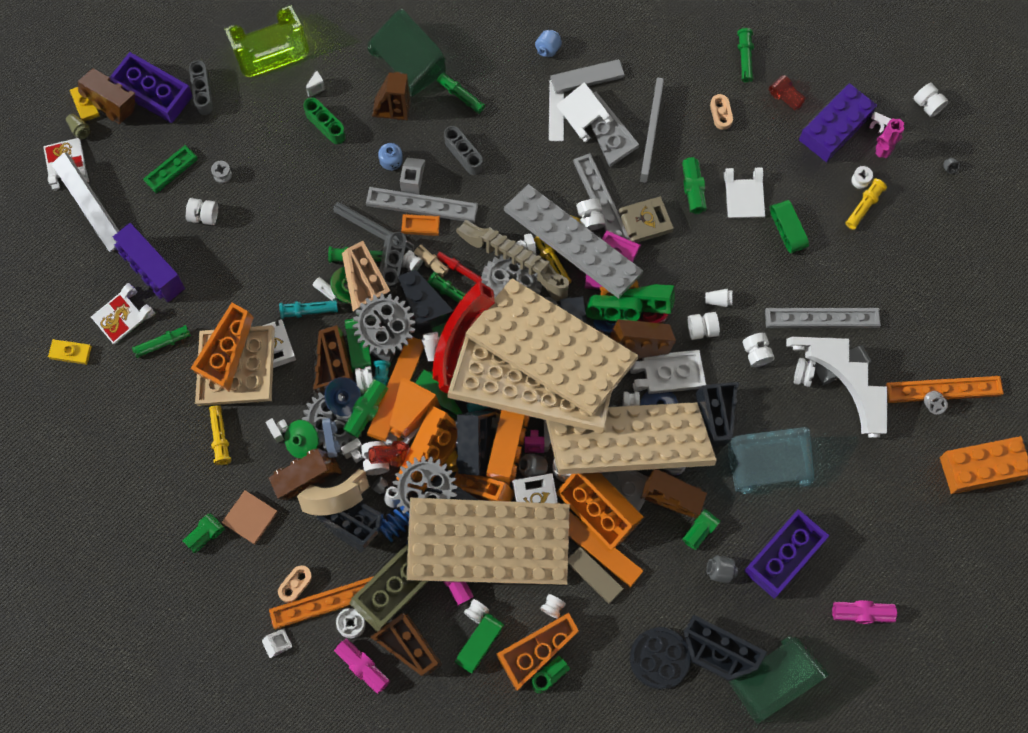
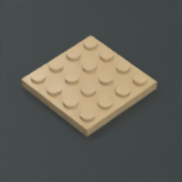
(253, 374)

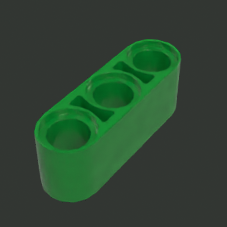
(322, 113)
(789, 226)
(611, 308)
(359, 357)
(479, 643)

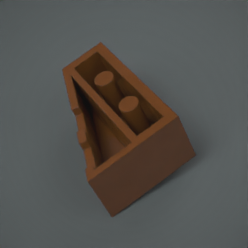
(107, 96)
(393, 98)
(644, 338)
(332, 358)
(303, 472)
(673, 494)

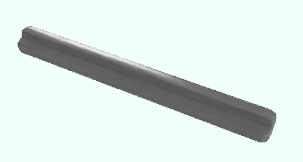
(368, 224)

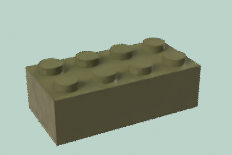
(387, 592)

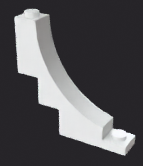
(834, 355)

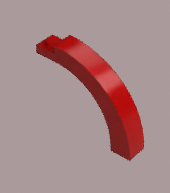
(452, 338)

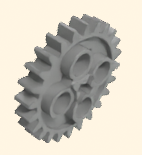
(503, 269)
(398, 315)
(317, 409)
(428, 470)

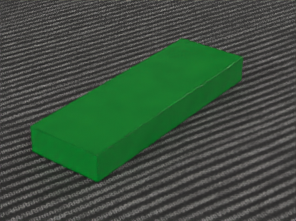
(170, 169)

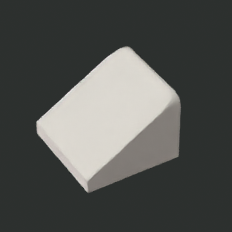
(315, 85)
(276, 643)

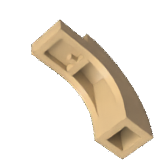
(334, 499)

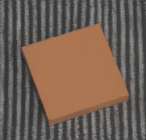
(249, 517)

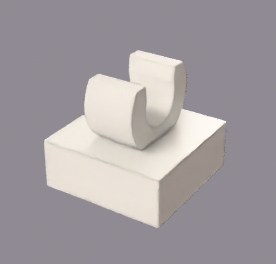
(880, 119)
(528, 243)
(277, 429)
(352, 449)

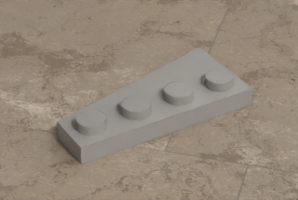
(613, 137)

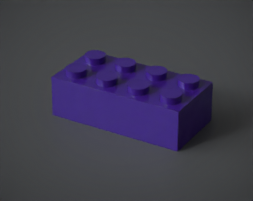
(152, 87)
(837, 122)
(148, 263)
(786, 553)

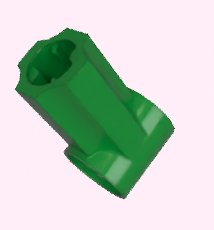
(702, 527)
(207, 529)
(550, 674)

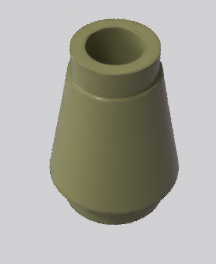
(78, 127)

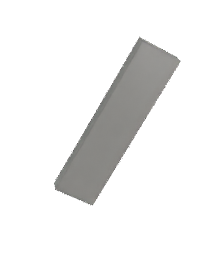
(590, 75)

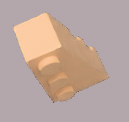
(362, 275)

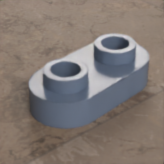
(329, 429)

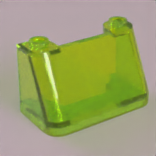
(270, 45)

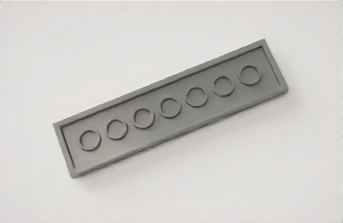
(573, 241)

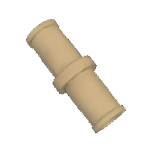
(431, 261)

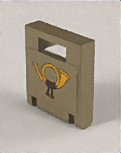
(642, 220)

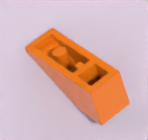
(484, 488)

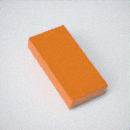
(420, 225)

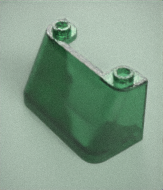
(408, 51)
(779, 679)

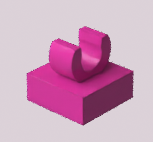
(534, 443)

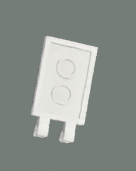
(670, 372)

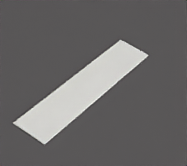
(556, 118)

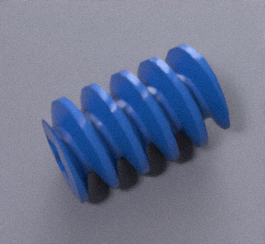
(395, 524)

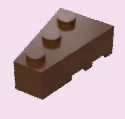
(408, 644)

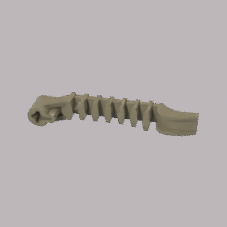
(554, 283)

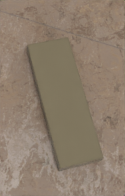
(594, 575)

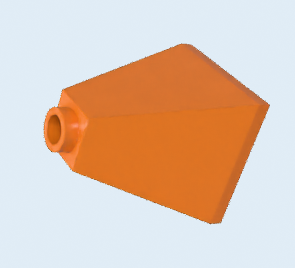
(411, 408)

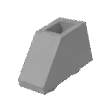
(412, 175)

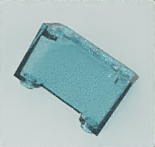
(771, 459)

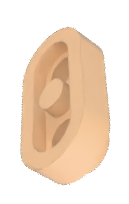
(721, 113)
(293, 583)

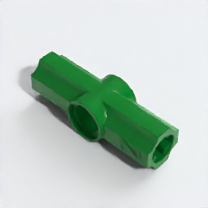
(694, 185)
(365, 408)

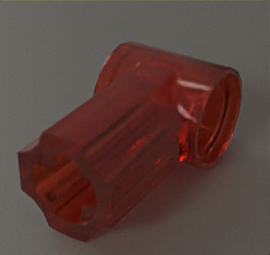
(784, 89)
(392, 454)

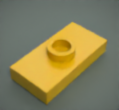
(84, 106)
(69, 351)

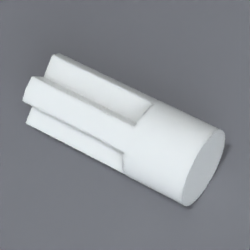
(324, 288)

